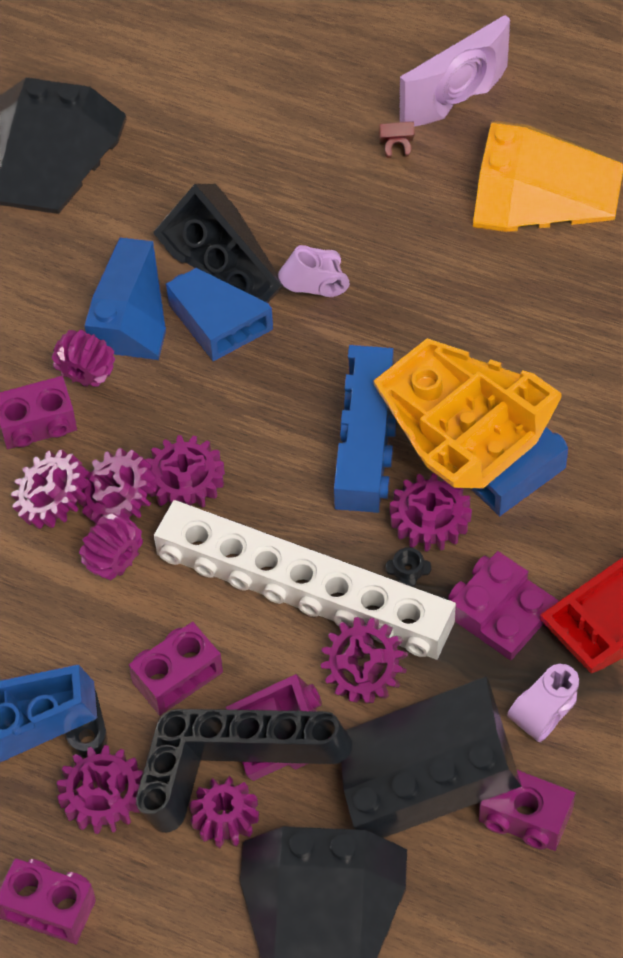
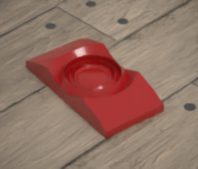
(592, 619)

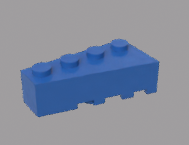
(43, 707)

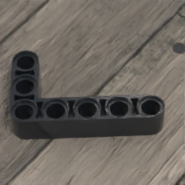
(199, 735)

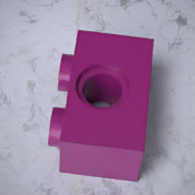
(543, 827)

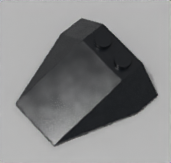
(52, 141)
(321, 891)

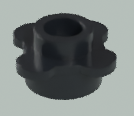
(408, 557)

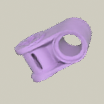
(314, 272)
(546, 701)

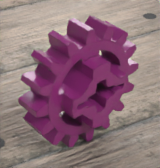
(186, 472)
(118, 486)
(50, 489)
(430, 512)
(379, 658)
(96, 805)

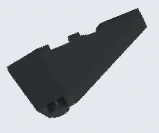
(215, 238)

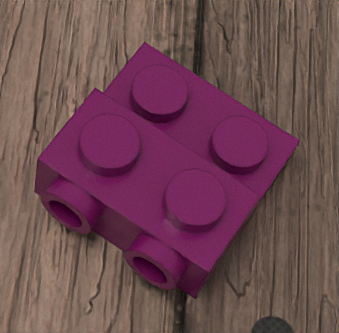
(500, 604)
(286, 695)

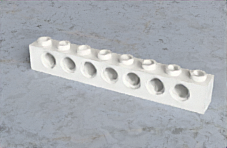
(291, 563)

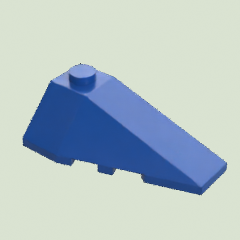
(129, 302)

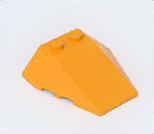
(542, 181)
(466, 413)

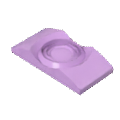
(455, 74)

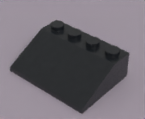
(428, 760)

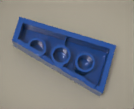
(364, 433)

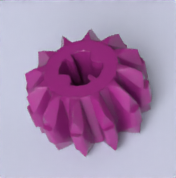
(83, 358)
(111, 546)
(224, 825)

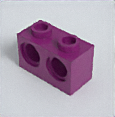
(34, 407)
(182, 674)
(40, 909)

